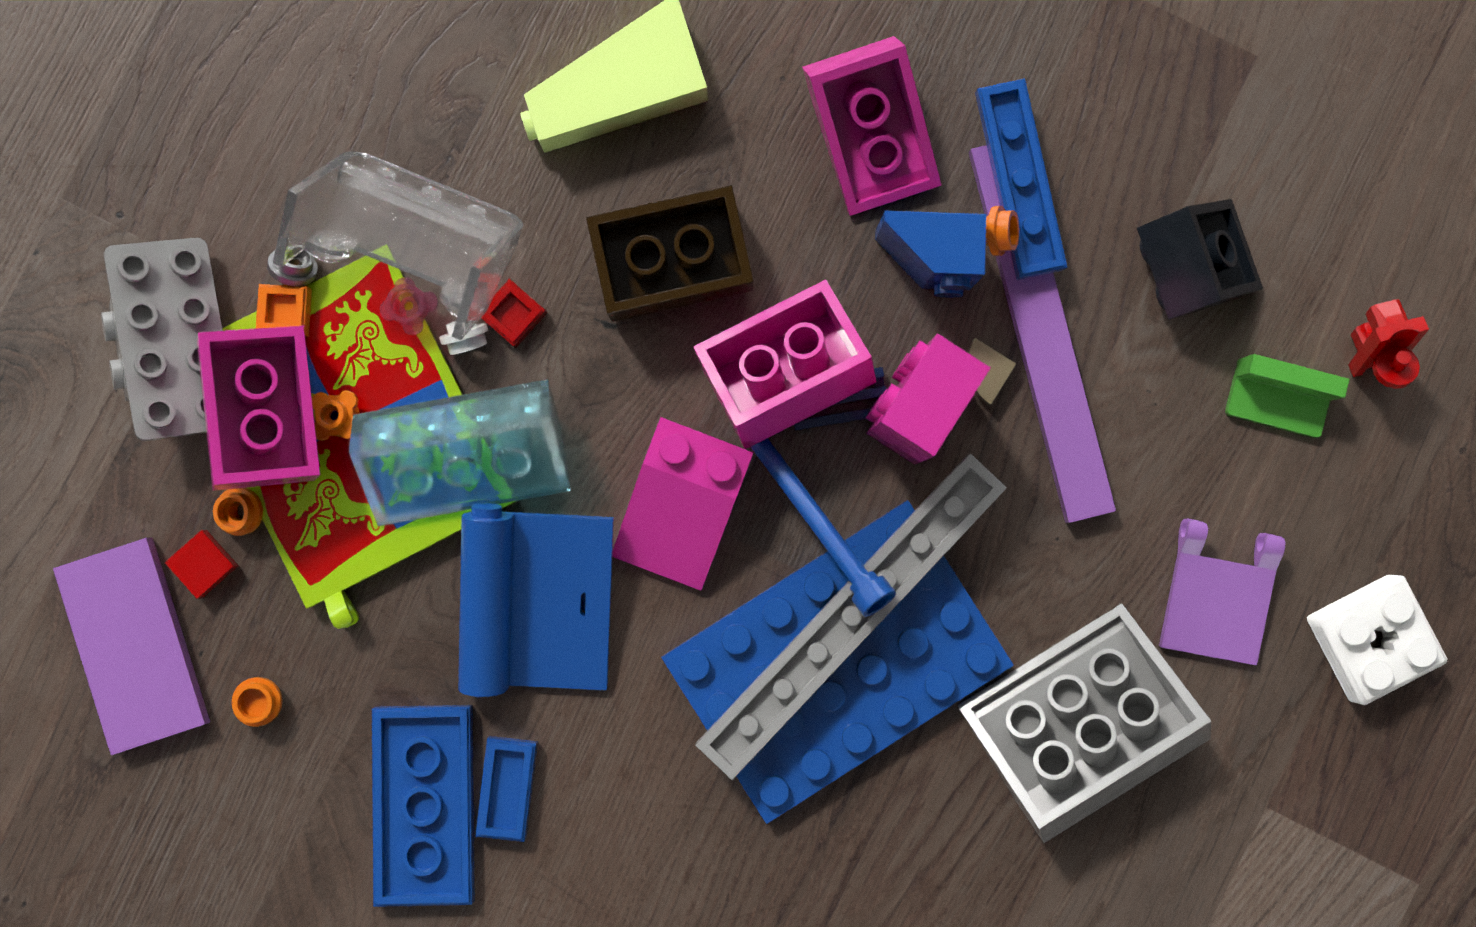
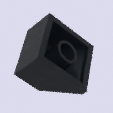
(1198, 258)

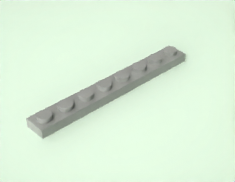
(841, 626)

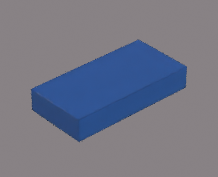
(506, 788)

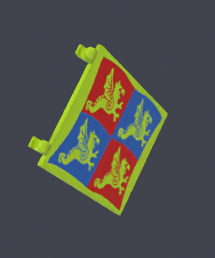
(327, 523)

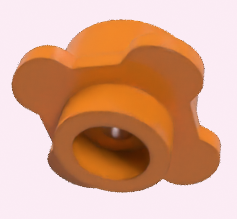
(324, 405)

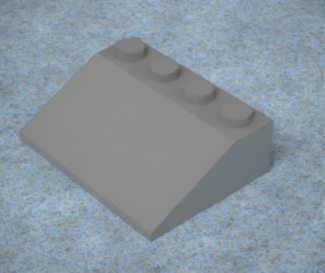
(1085, 722)

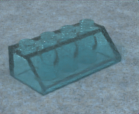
(460, 452)

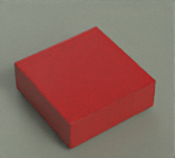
(513, 313)
(201, 564)

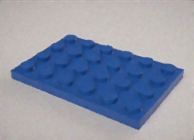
(899, 677)

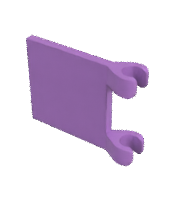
(1216, 603)

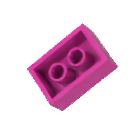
(786, 364)
(927, 402)
(258, 407)

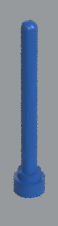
(869, 590)

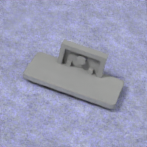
(156, 309)

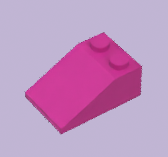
(873, 124)
(681, 503)

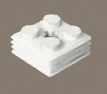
(1407, 645)

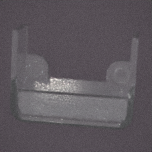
(403, 222)

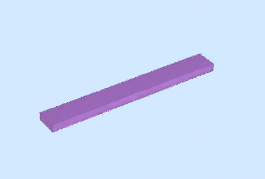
(1051, 376)

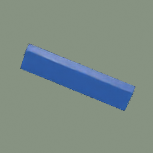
(1021, 176)

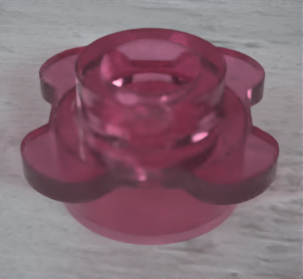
(405, 292)

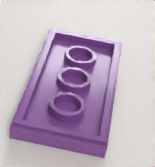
(131, 645)

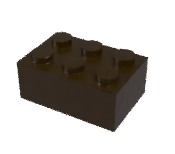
(670, 253)

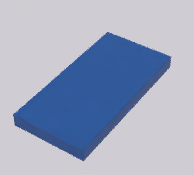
(423, 805)

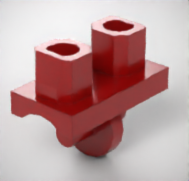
(1388, 345)

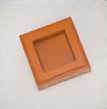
(283, 306)

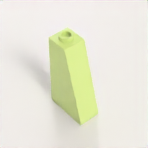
(620, 82)

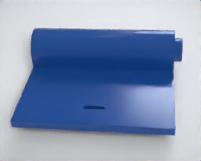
(525, 597)

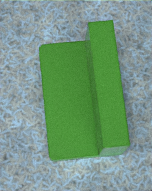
(1283, 395)

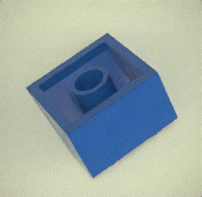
(936, 248)

